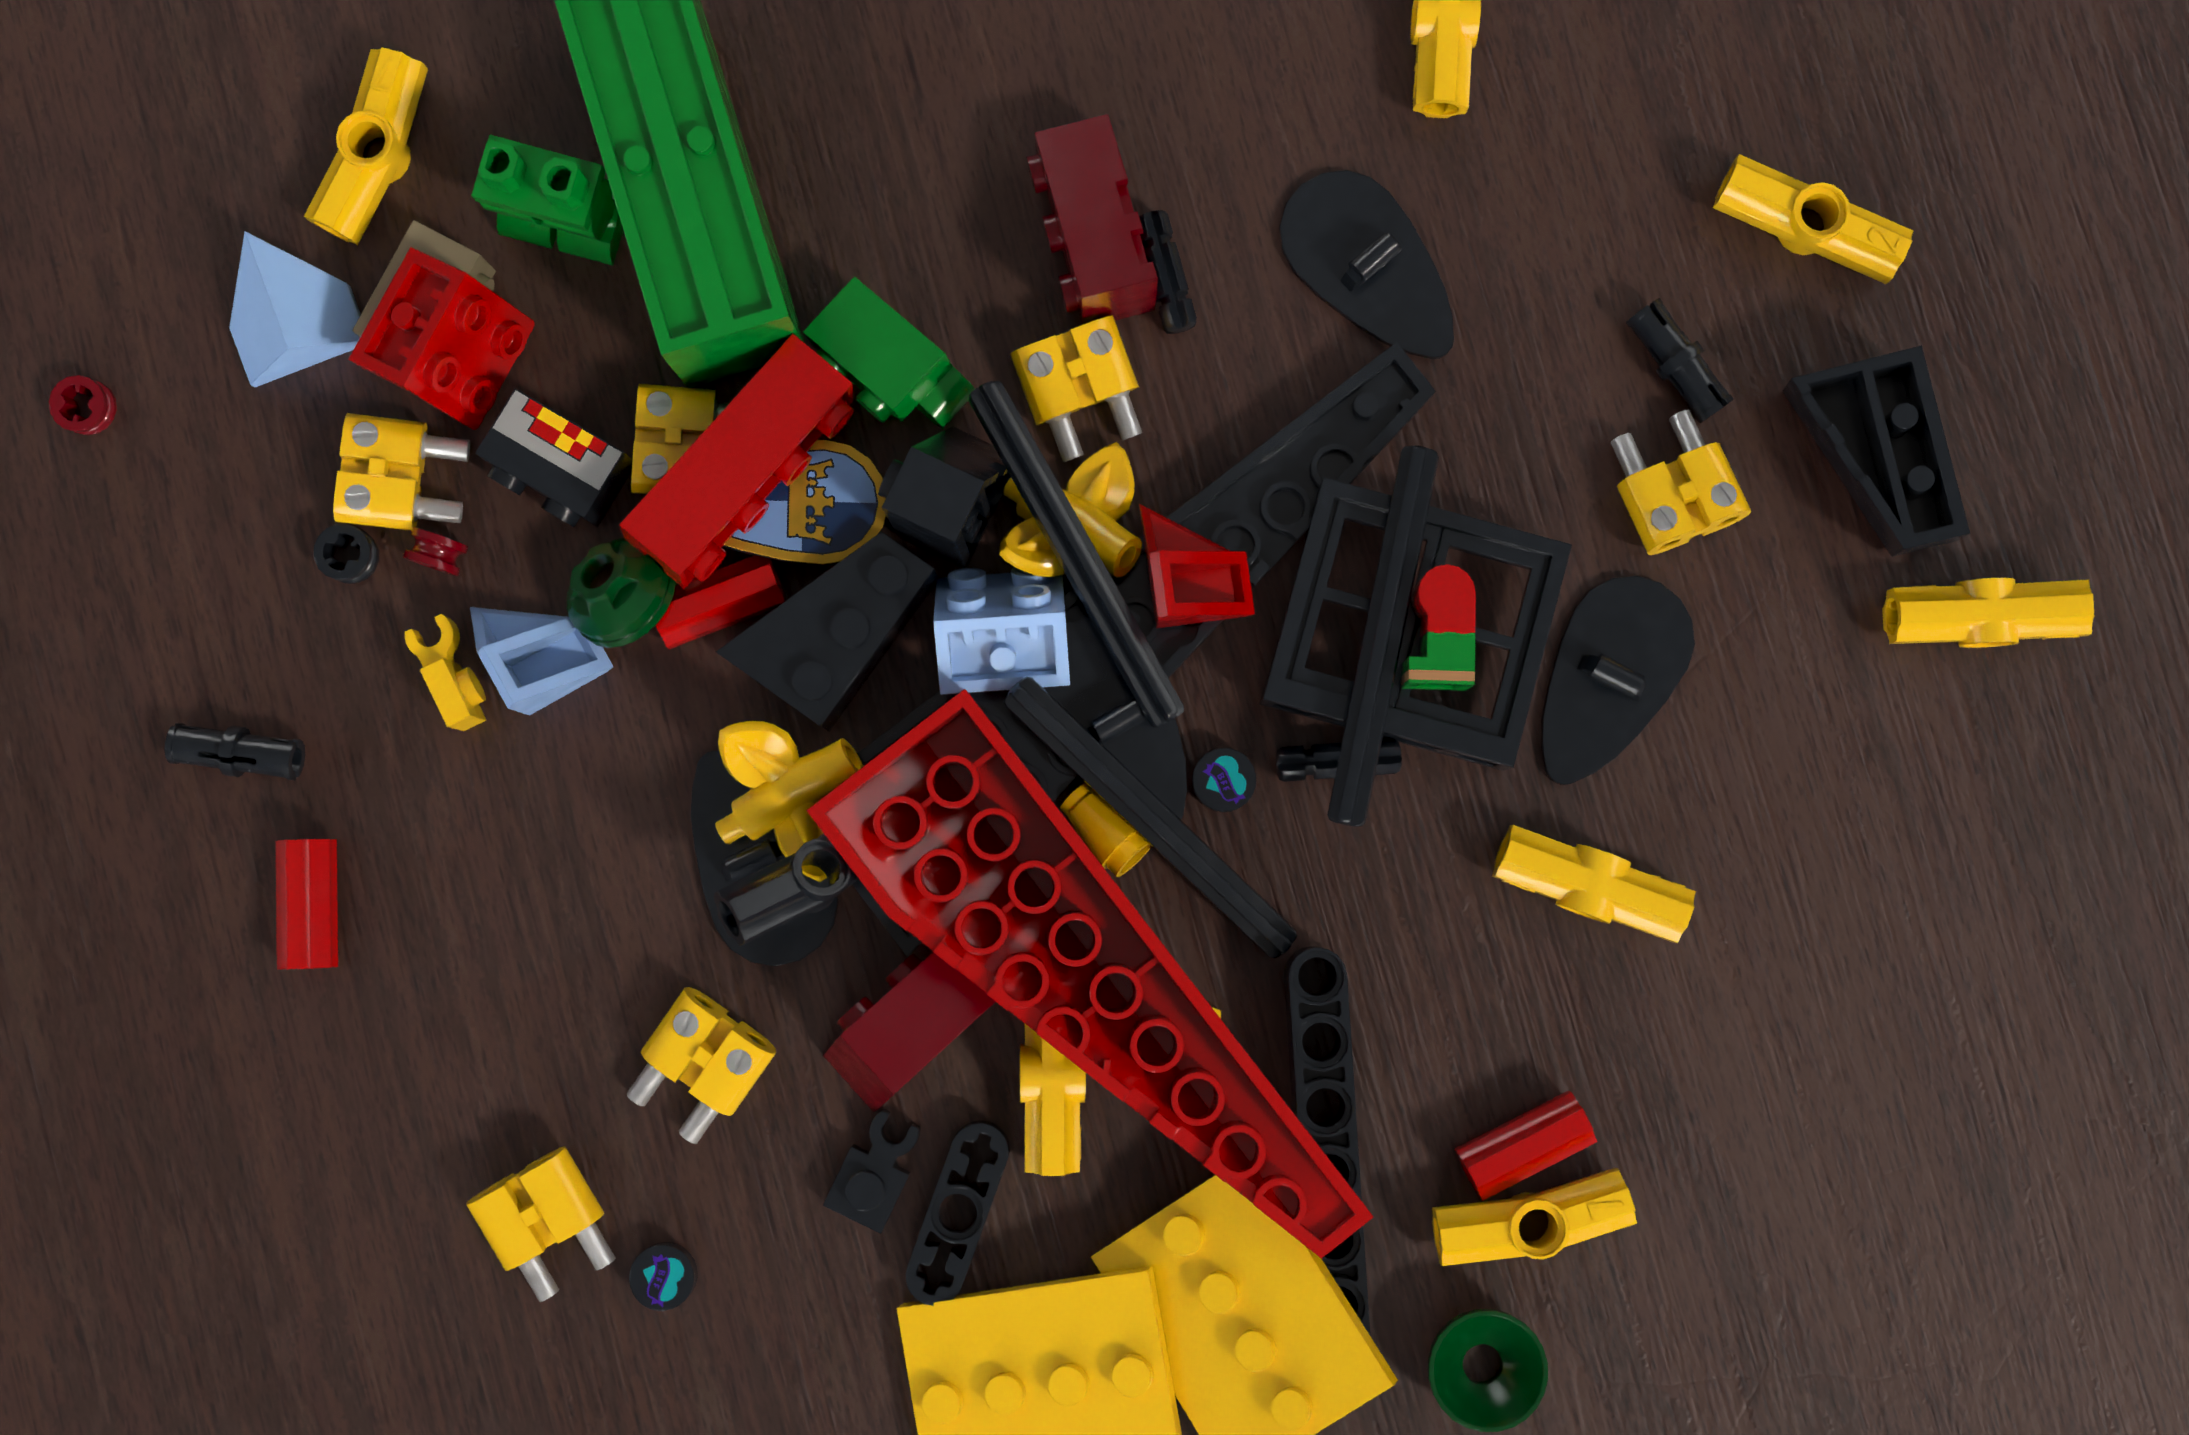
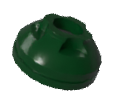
(626, 603)
(1508, 1395)

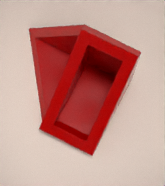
(1192, 575)

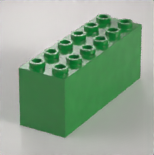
(681, 184)

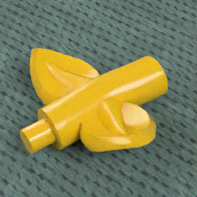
(1100, 496)
(779, 785)

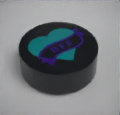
(1224, 780)
(663, 1276)

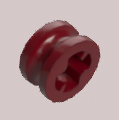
(101, 404)
(435, 551)

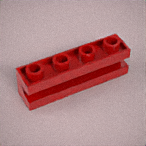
(739, 462)

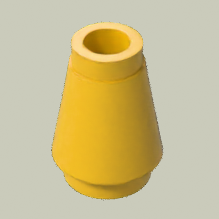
(1104, 831)

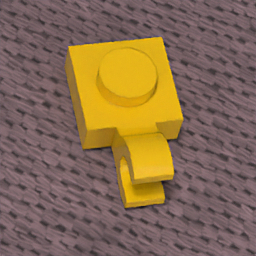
(452, 688)

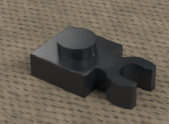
(870, 1180)

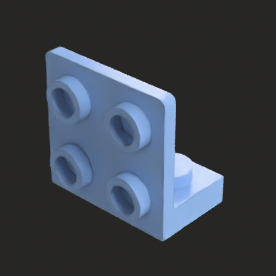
(999, 630)

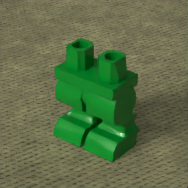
(549, 196)

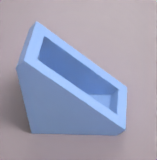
(288, 313)
(534, 656)

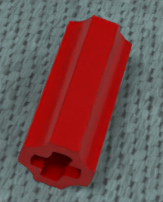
(721, 600)
(306, 904)
(1525, 1145)

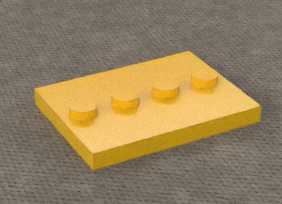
(1250, 1318)
(1043, 1359)

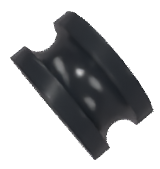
(338, 537)

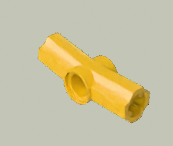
(1444, 44)
(382, 109)
(1988, 612)
(1052, 1099)
(1573, 1211)

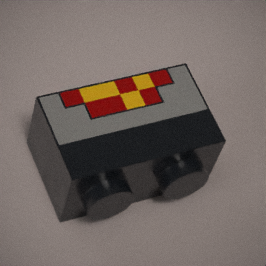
(555, 458)

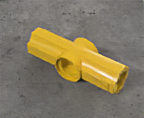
(1849, 233)
(1594, 884)

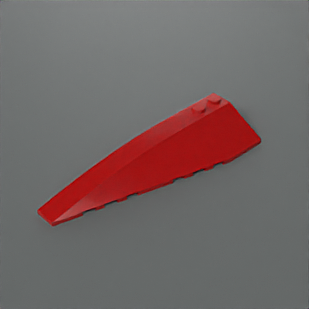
(1014, 900)

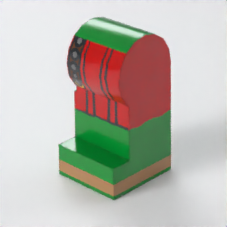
(1447, 613)

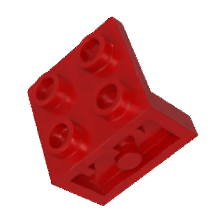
(443, 338)

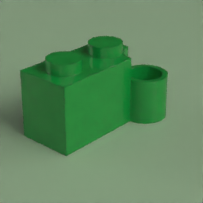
(887, 358)

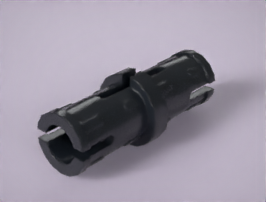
(1679, 360)
(235, 751)

